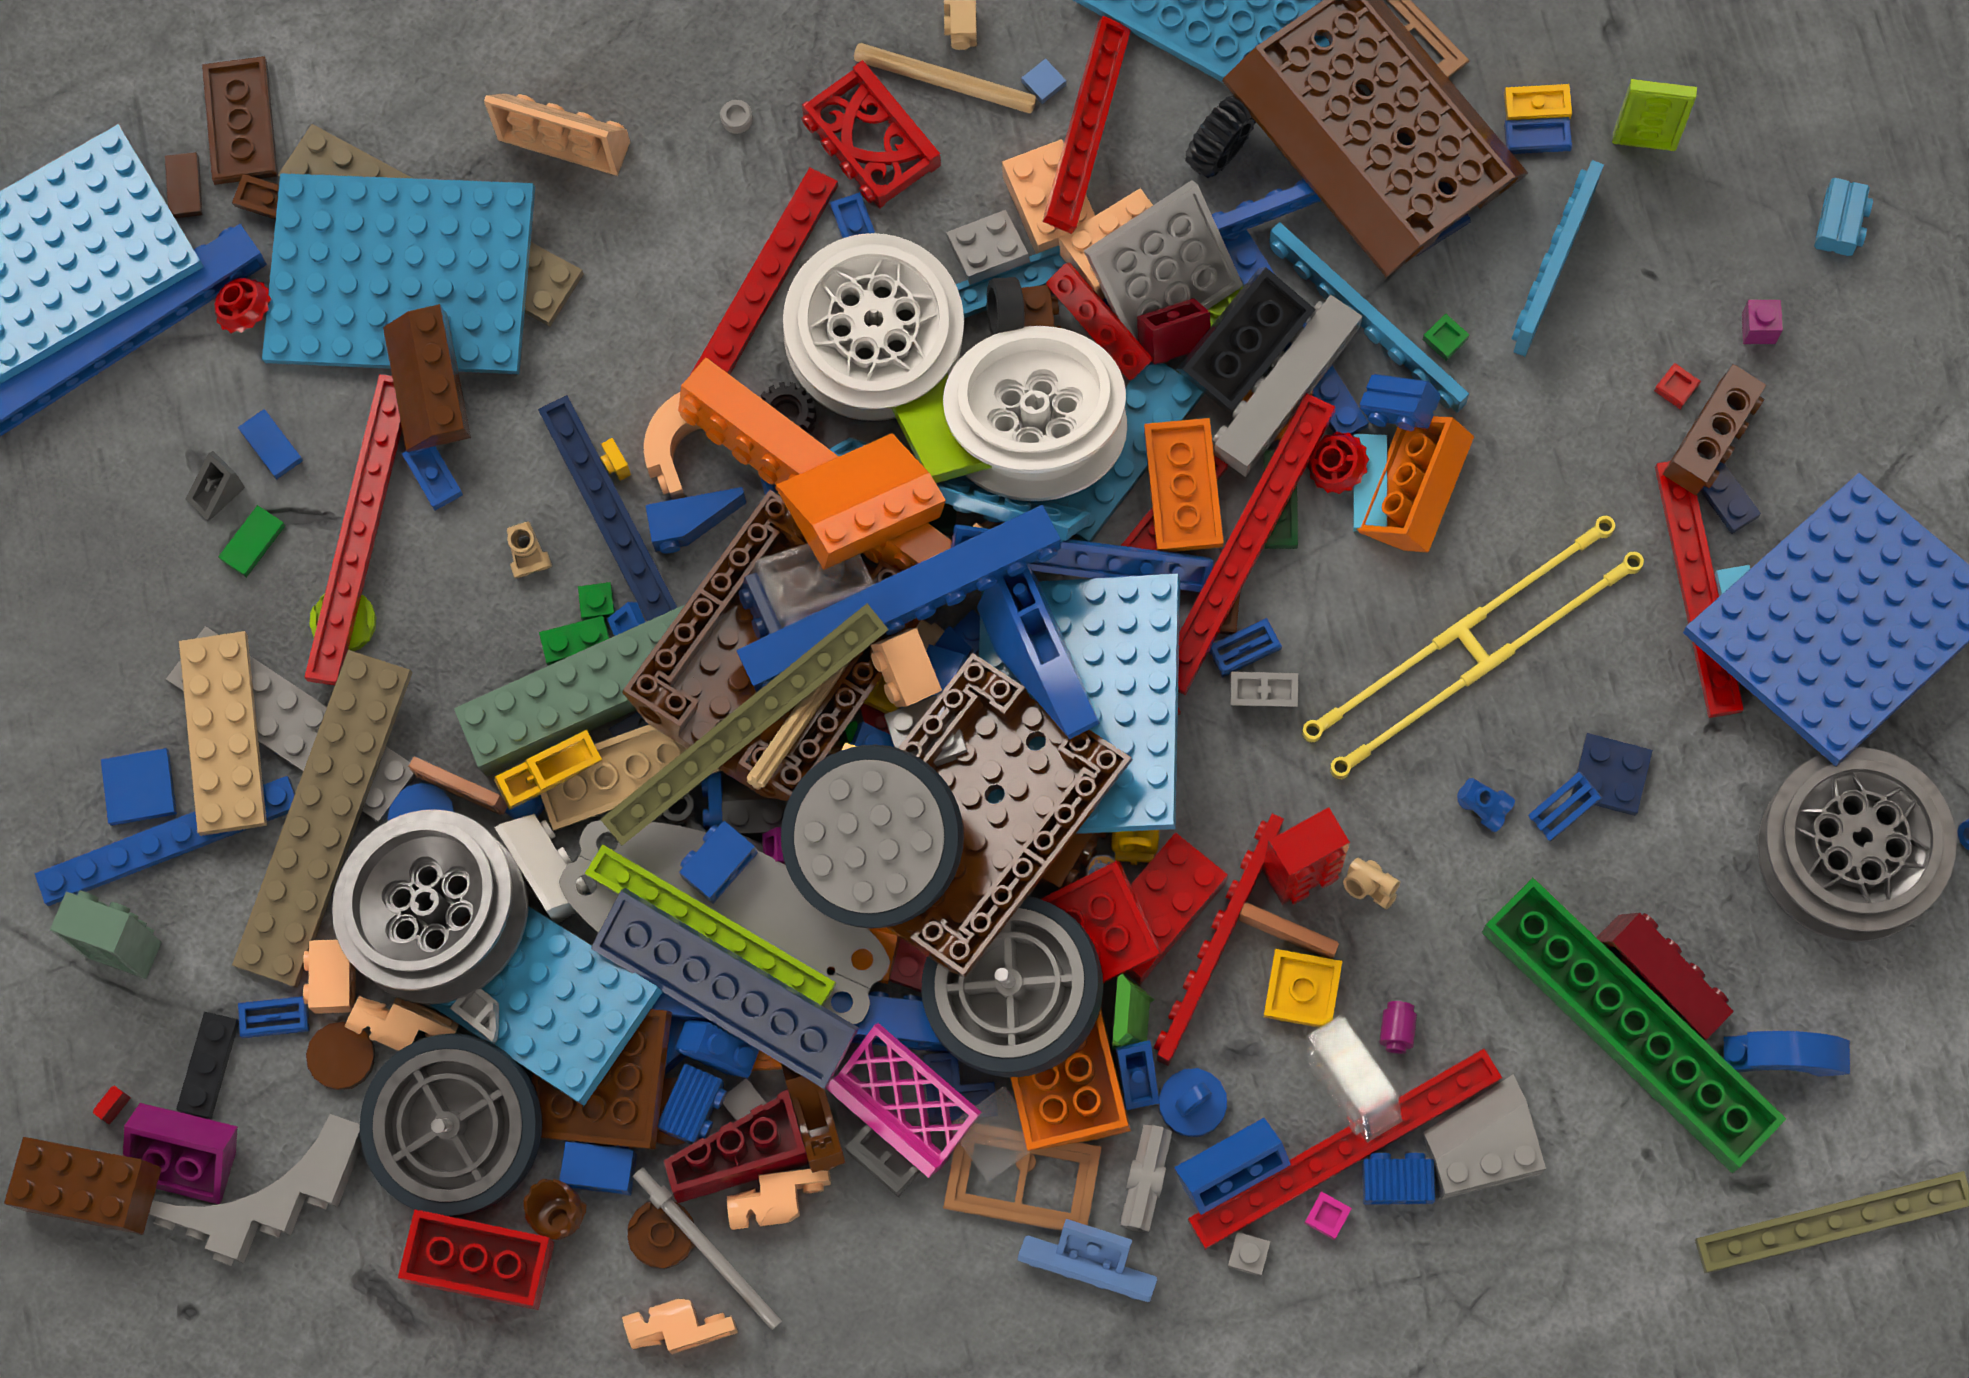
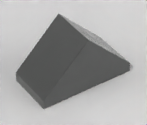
(214, 487)

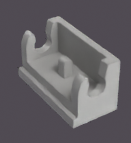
(1263, 689)

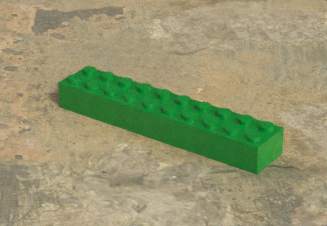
(1633, 1025)

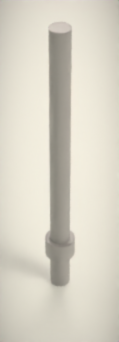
(662, 1199)

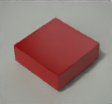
(1677, 386)
(111, 1104)

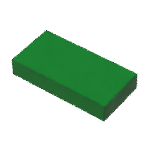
(251, 541)

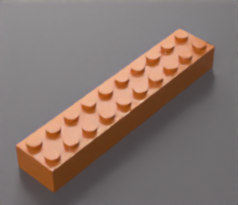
(779, 449)

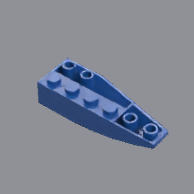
(1035, 650)

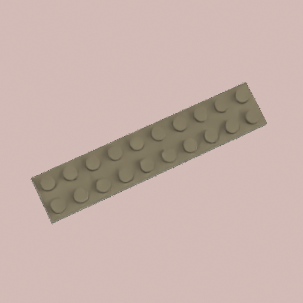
(549, 276)
(322, 818)

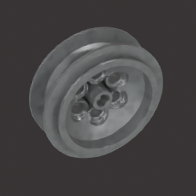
(397, 865)
(1843, 901)

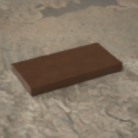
(239, 120)

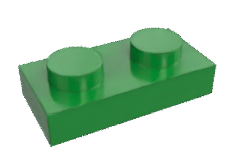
(572, 638)

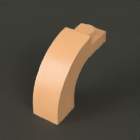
(660, 443)

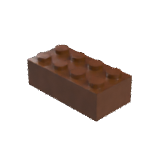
(83, 1185)

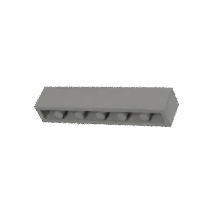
(1282, 391)

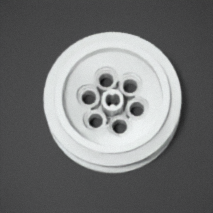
(829, 363)
(1038, 411)

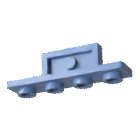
(1091, 1258)

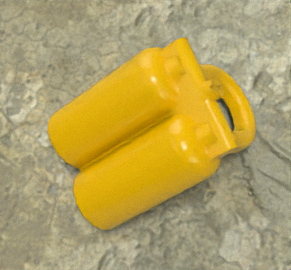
(1135, 845)

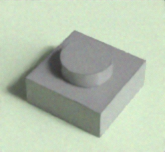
(1249, 1254)

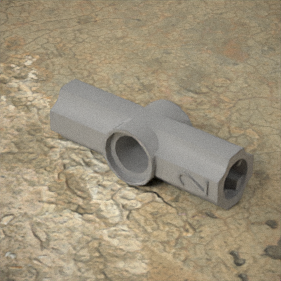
(1146, 1178)

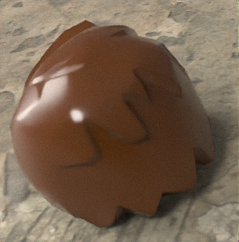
(553, 1209)

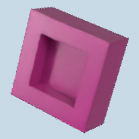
(1327, 1215)

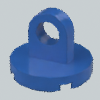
(1192, 1102)

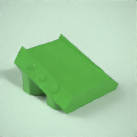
(1130, 1013)

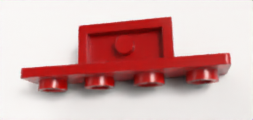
(1099, 320)

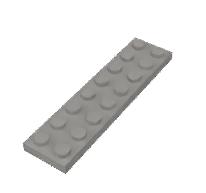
(290, 722)

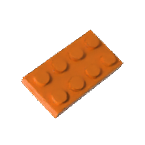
(1183, 485)

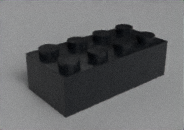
(1245, 339)

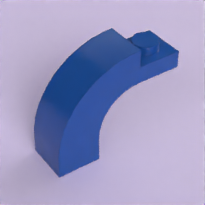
(1788, 1050)

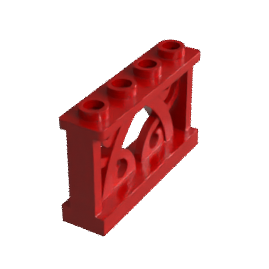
(869, 93)

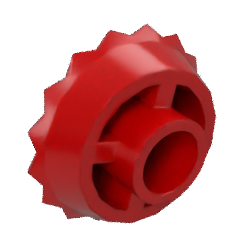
(241, 304)
(1338, 462)

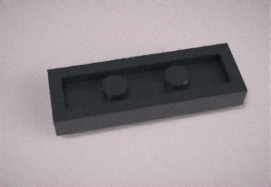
(207, 1065)

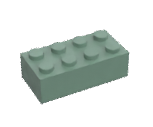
(106, 933)

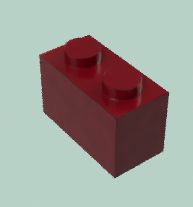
(1173, 329)

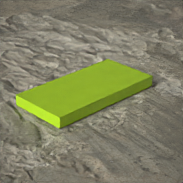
(1654, 115)
(931, 439)

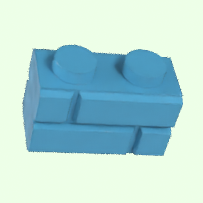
(1843, 216)

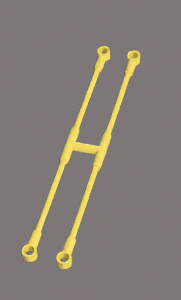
(1485, 661)

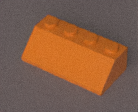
(1420, 481)

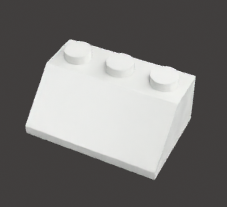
(540, 863)

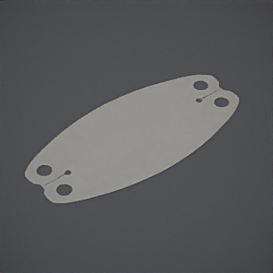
(758, 900)

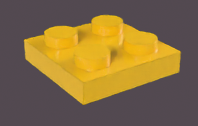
(1302, 988)

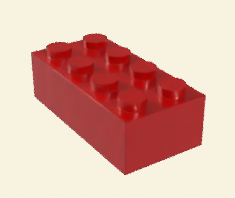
(1306, 857)
(1173, 894)
(476, 1259)

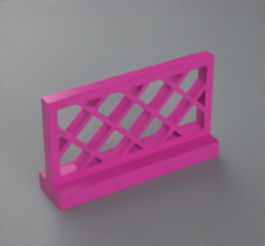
(892, 1124)

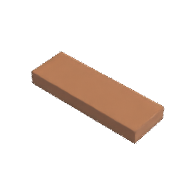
(458, 786)
(1288, 931)

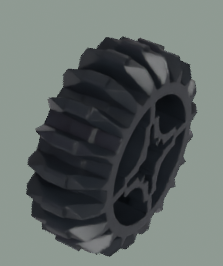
(1219, 137)

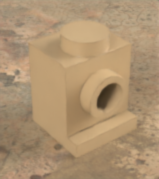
(961, 23)

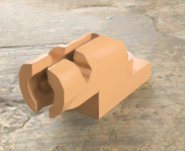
(399, 1024)
(777, 1198)
(677, 1325)

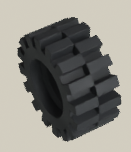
(794, 396)

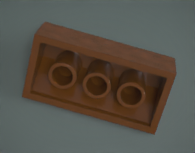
(426, 378)

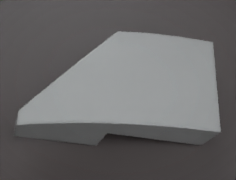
(480, 1012)

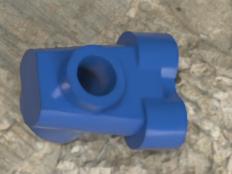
(1486, 803)

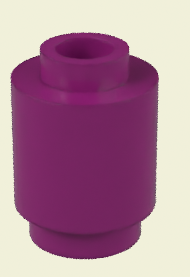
(1398, 1027)

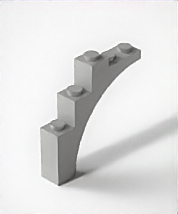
(233, 1225)

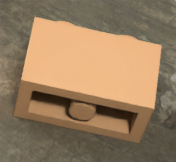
(905, 668)
(330, 978)

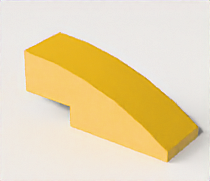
(547, 769)

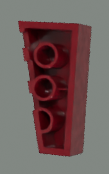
(1662, 968)
(754, 1145)

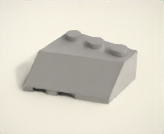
(1485, 1142)

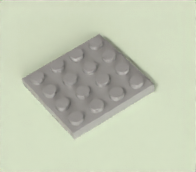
(1164, 259)

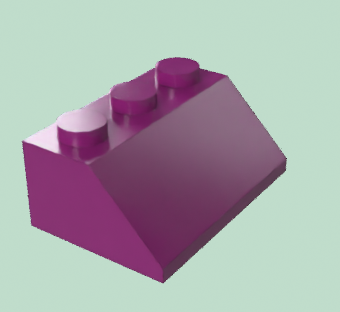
(190, 1149)

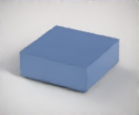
(1043, 81)

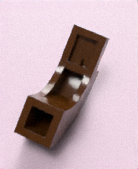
(815, 1122)

